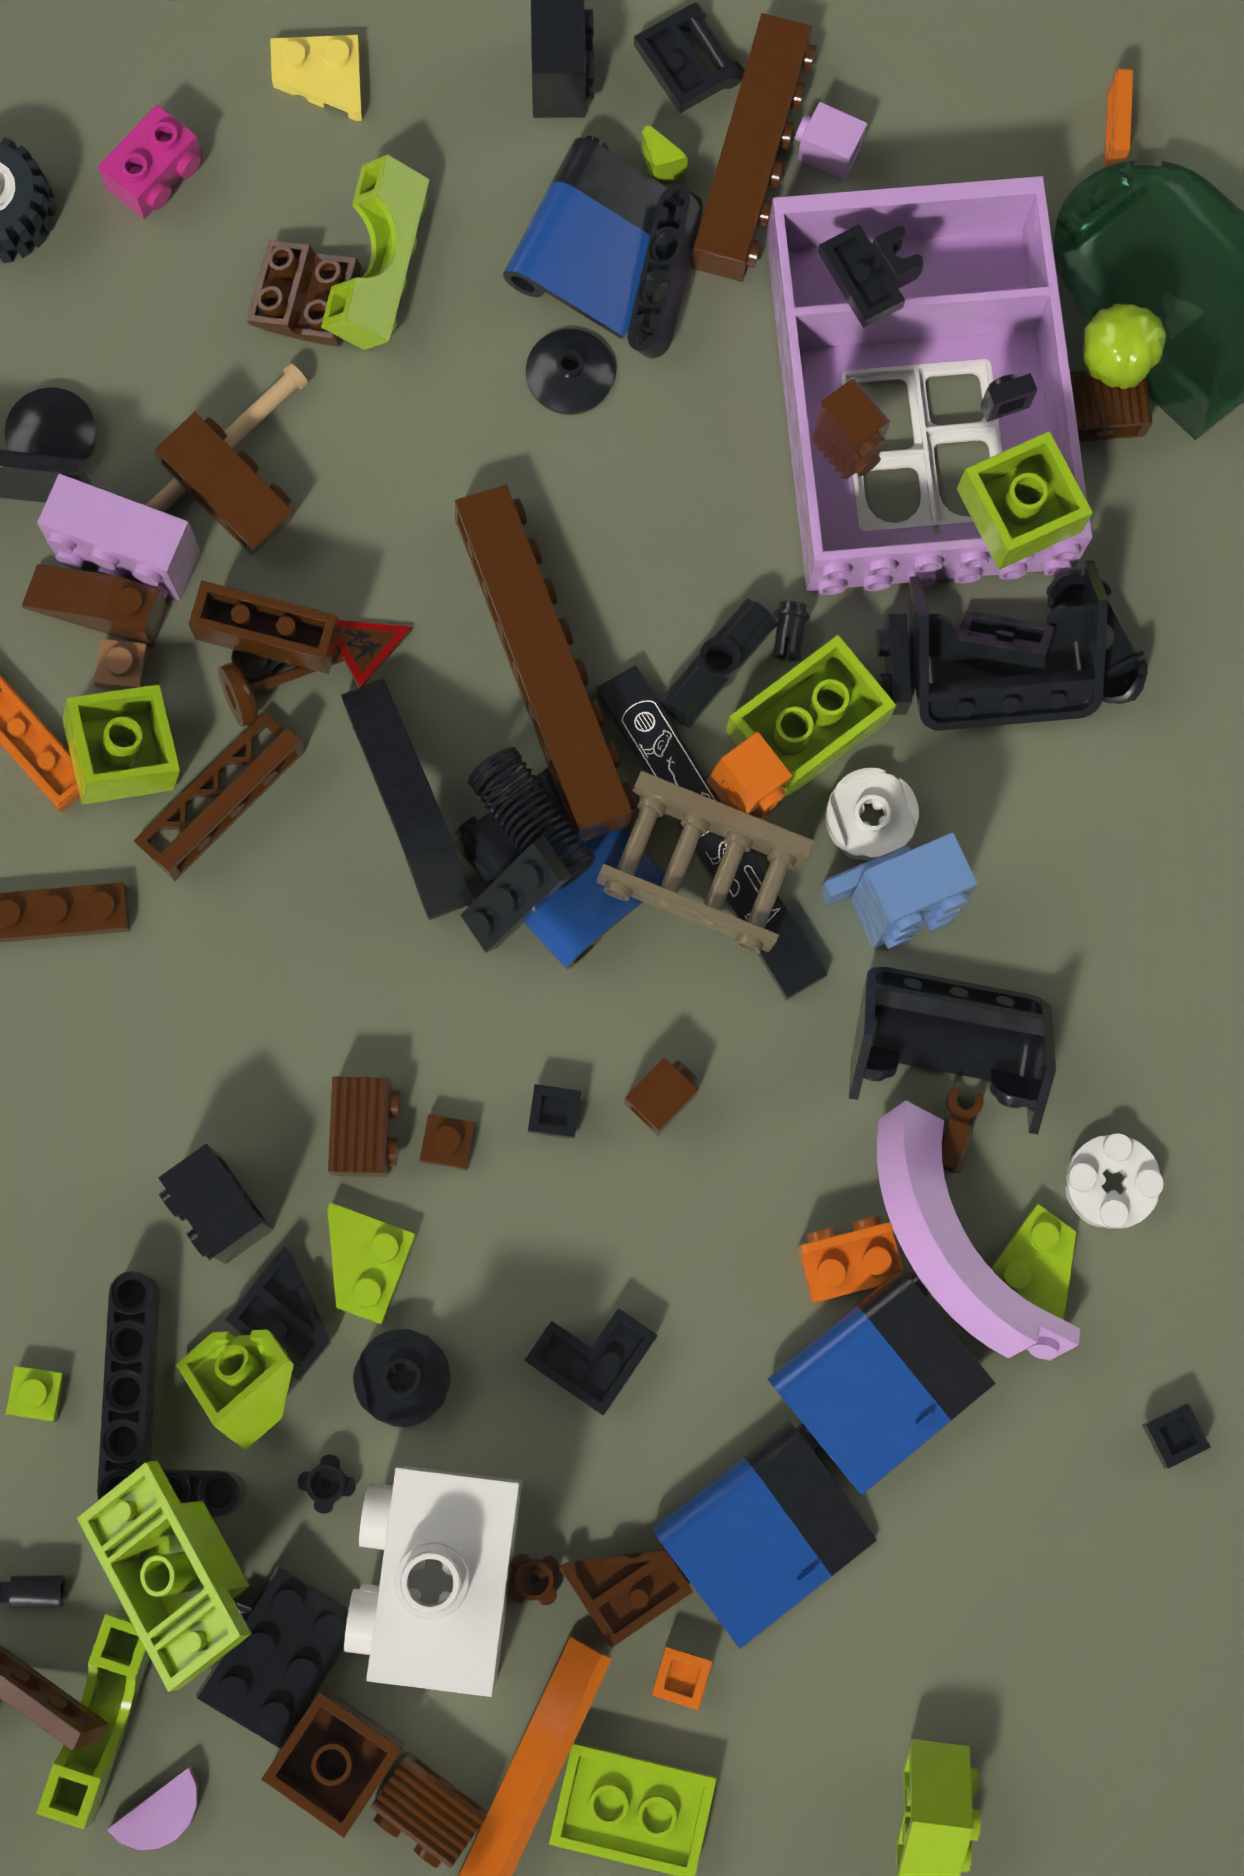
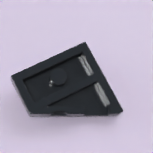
(285, 1307)

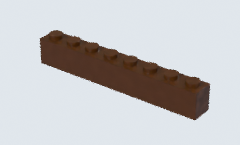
(543, 664)

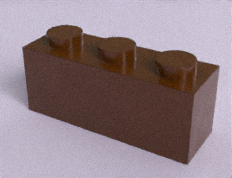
(224, 482)
(265, 627)

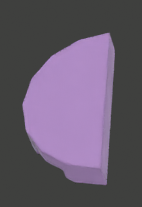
(161, 1816)

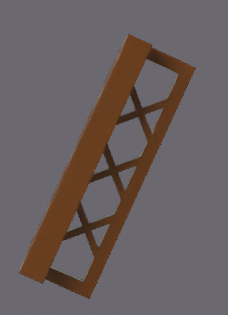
(227, 803)

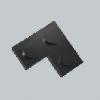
(596, 1372)

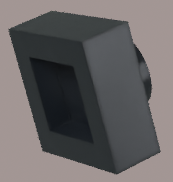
(1008, 396)
(554, 1111)
(1176, 1436)

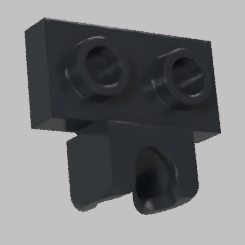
(869, 271)

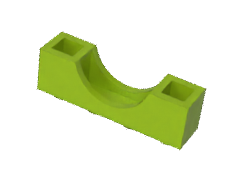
(391, 204)
(110, 1691)

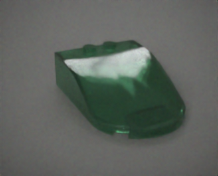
(1172, 248)

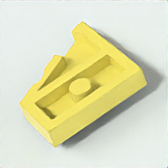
(320, 70)

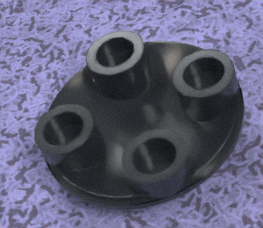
(51, 424)

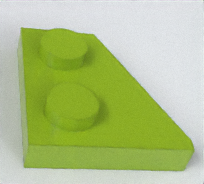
(366, 1261)
(1039, 1261)

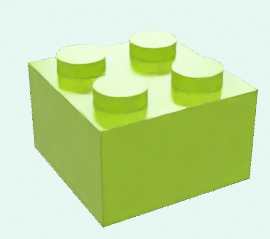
(1024, 500)
(120, 744)

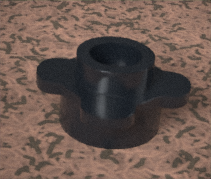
(340, 1484)

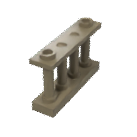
(697, 817)

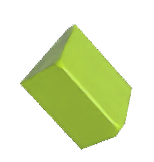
(663, 159)

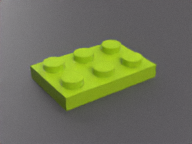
(632, 1810)

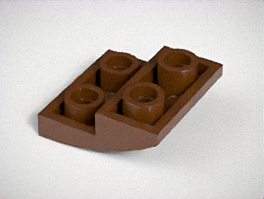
(296, 289)

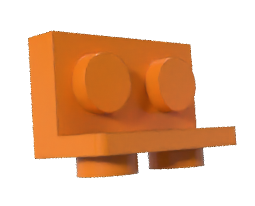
(850, 1260)

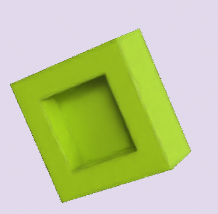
(35, 1394)

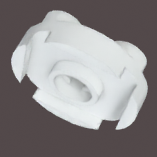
(884, 792)
(1085, 1179)

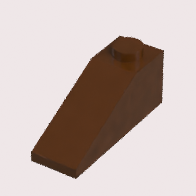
(97, 602)

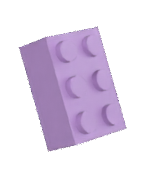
(118, 537)

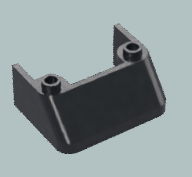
(982, 692)
(956, 1031)

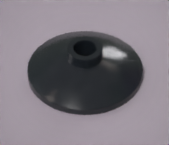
(570, 390)

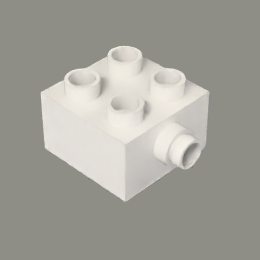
(441, 1579)

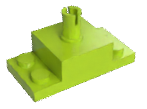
(168, 1573)

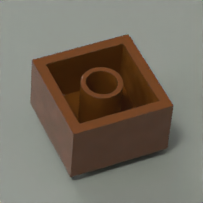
(333, 1761)

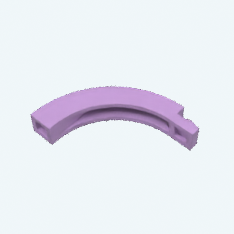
(940, 1249)

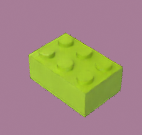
(815, 712)

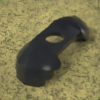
(1124, 667)

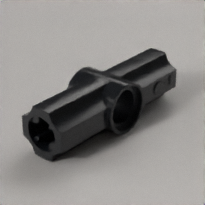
(734, 641)

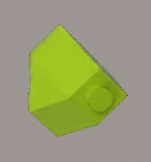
(239, 1382)

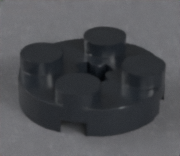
(378, 1363)

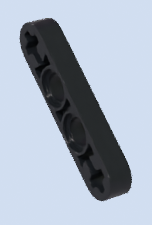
(659, 271)

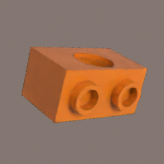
(750, 778)

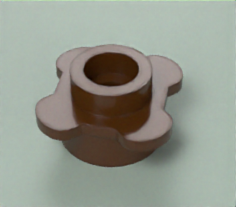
(544, 1589)

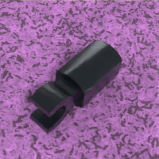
(33, 1591)

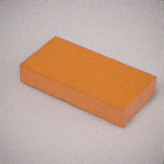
(1118, 117)

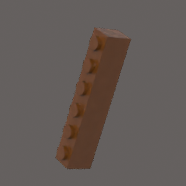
(752, 147)

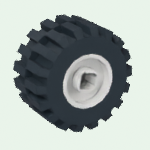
(23, 201)

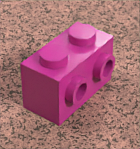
(151, 162)

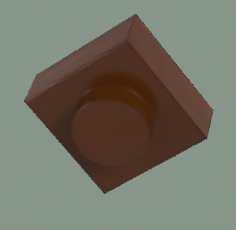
(447, 1142)

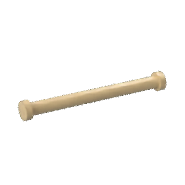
(292, 379)

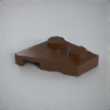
(626, 1590)

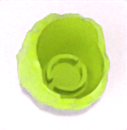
(1123, 345)

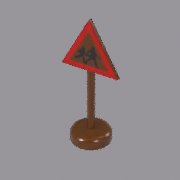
(360, 646)

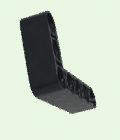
(408, 799)
(140, 1414)

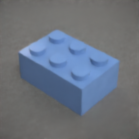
(913, 892)

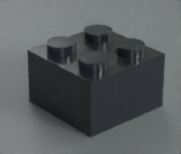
(561, 58)
(214, 1204)

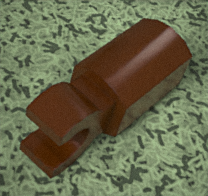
(957, 1131)

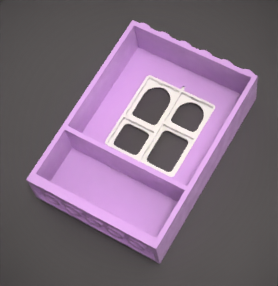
(976, 309)

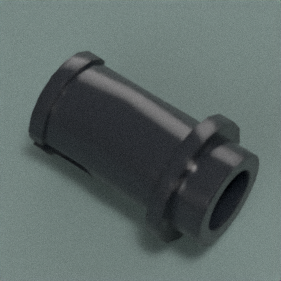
(789, 629)

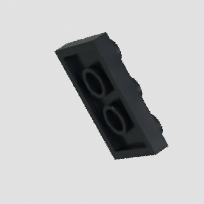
(282, 1663)

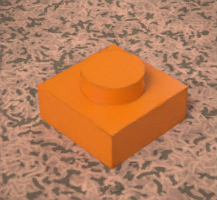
(681, 1678)

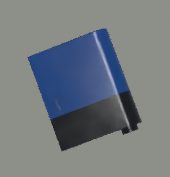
(589, 236)
(579, 913)
(881, 1380)
(764, 1533)

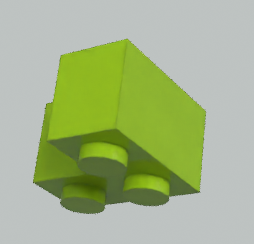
(937, 1810)

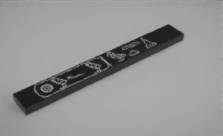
(667, 757)

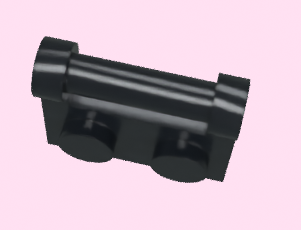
(677, 63)

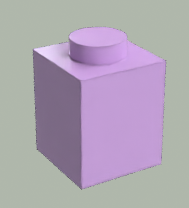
(830, 140)

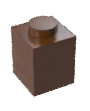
(662, 1094)

